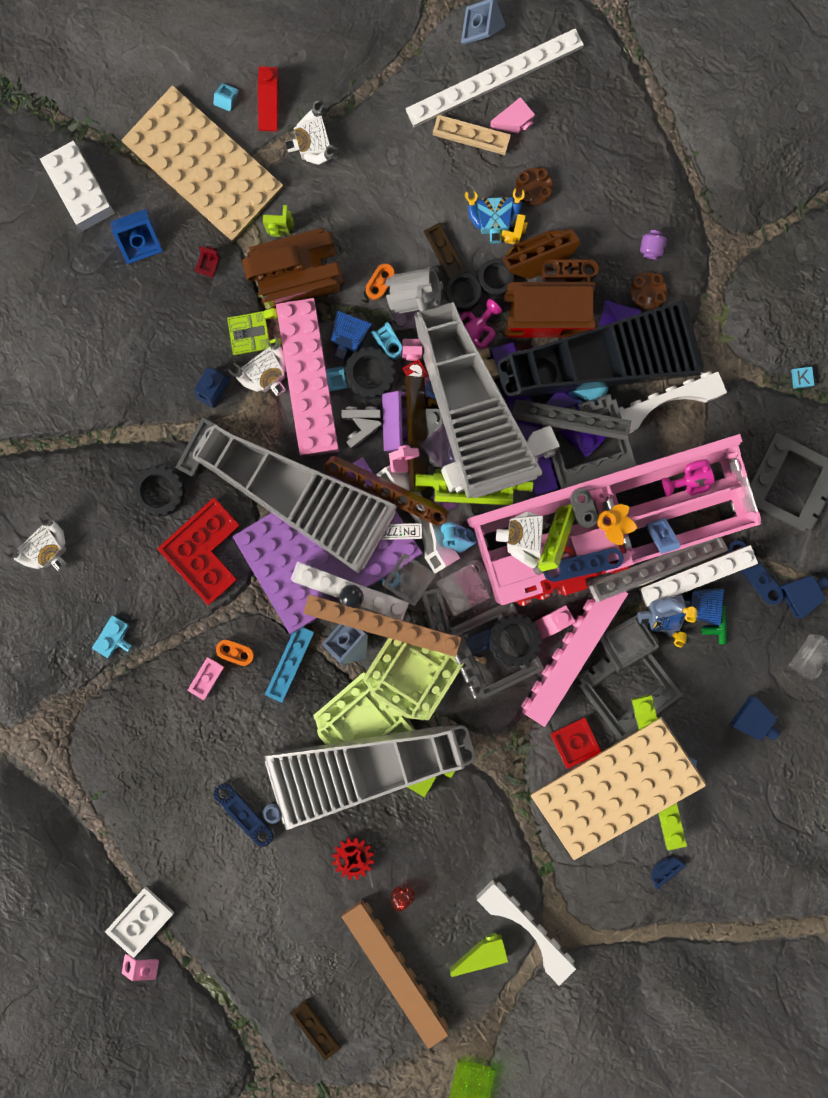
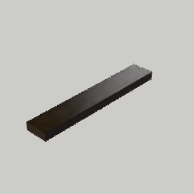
(416, 429)

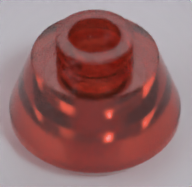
(402, 898)

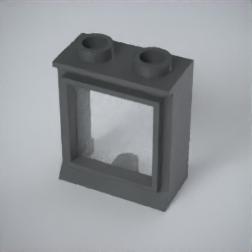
(629, 643)

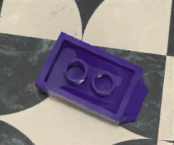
(583, 442)

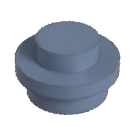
(271, 813)

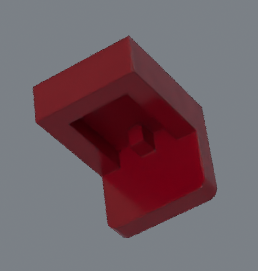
(208, 261)

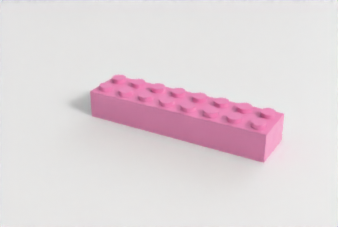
(307, 377)
(570, 658)

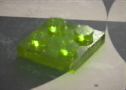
(471, 1080)

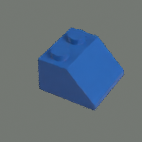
(136, 236)

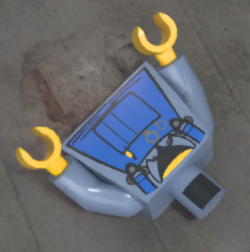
(667, 617)

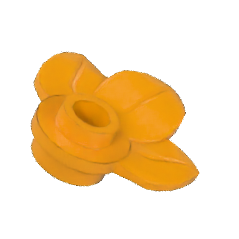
(619, 523)

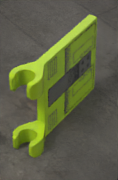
(250, 331)

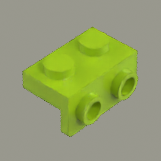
(279, 225)

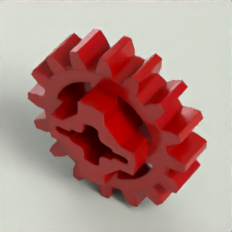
(359, 862)

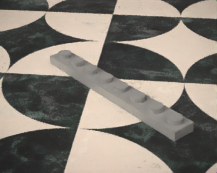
(656, 569)

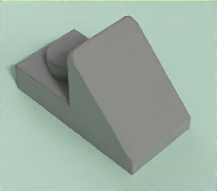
(367, 428)

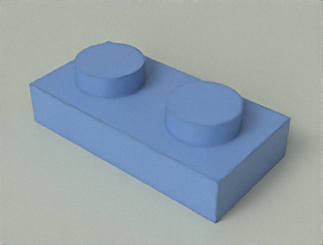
(663, 535)

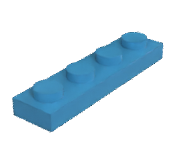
(289, 664)

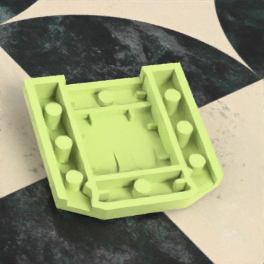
(410, 678)
(357, 715)

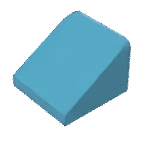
(225, 96)
(336, 378)

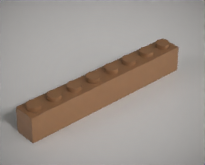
(382, 625)
(395, 973)

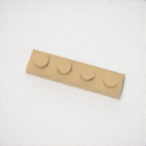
(471, 134)

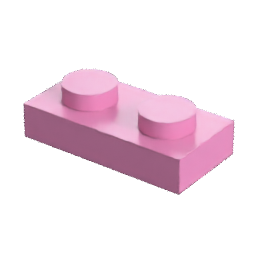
(206, 678)

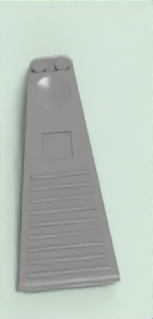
(477, 421)
(316, 505)
(343, 774)

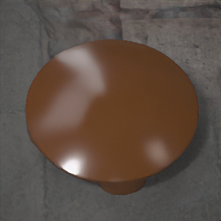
(536, 185)
(648, 290)

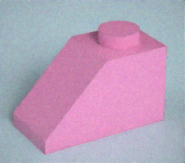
(514, 118)
(554, 621)

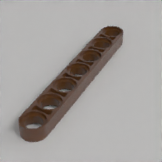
(396, 491)

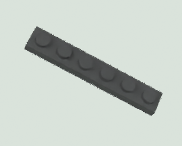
(571, 419)

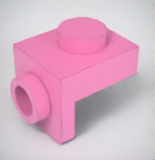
(411, 349)
(399, 458)

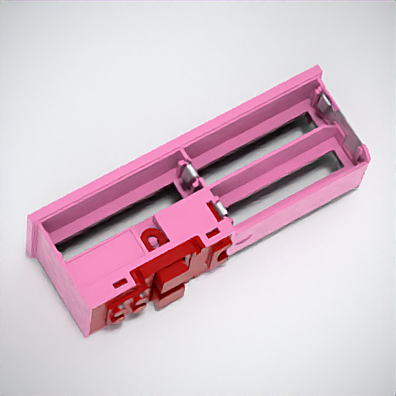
(518, 583)

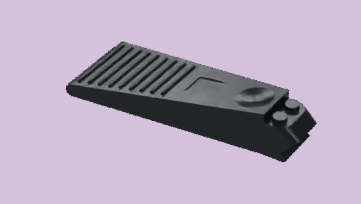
(625, 352)

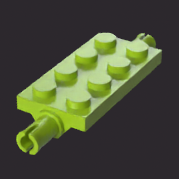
(442, 493)

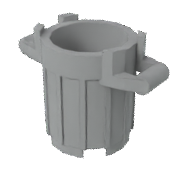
(414, 290)

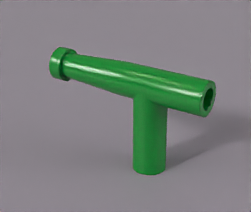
(721, 630)

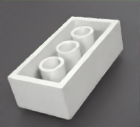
(77, 186)

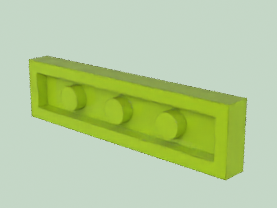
(557, 538)

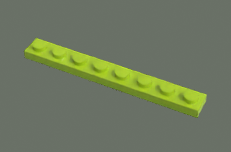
(669, 817)

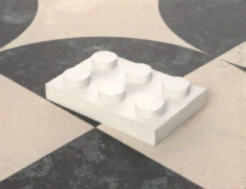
(139, 922)

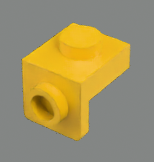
(520, 228)

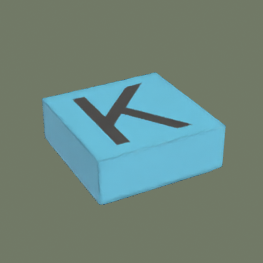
(802, 377)

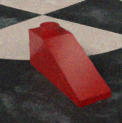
(268, 98)

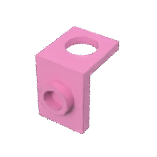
(140, 969)

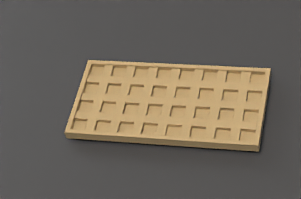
(202, 163)
(618, 788)

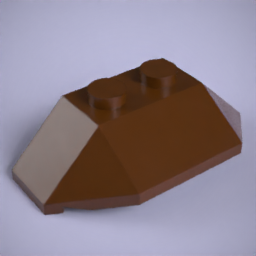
(529, 255)

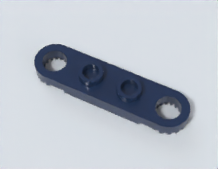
(585, 565)
(759, 578)
(243, 815)

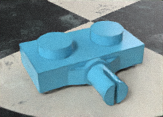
(112, 637)

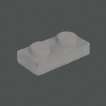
(369, 413)

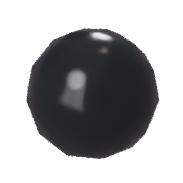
(351, 596)

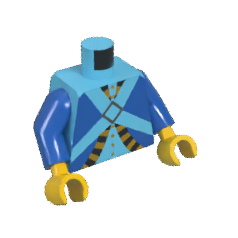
(494, 214)

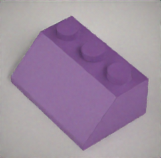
(394, 420)

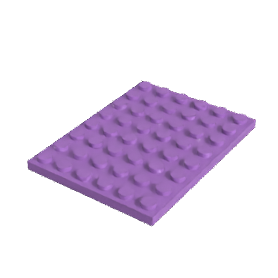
(275, 548)

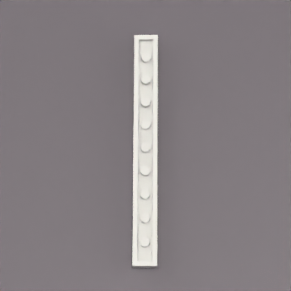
(494, 77)

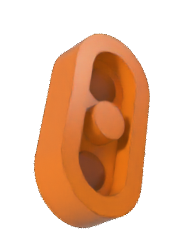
(378, 281)
(235, 652)

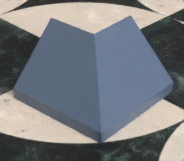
(481, 21)
(347, 644)

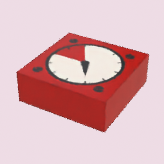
(415, 369)

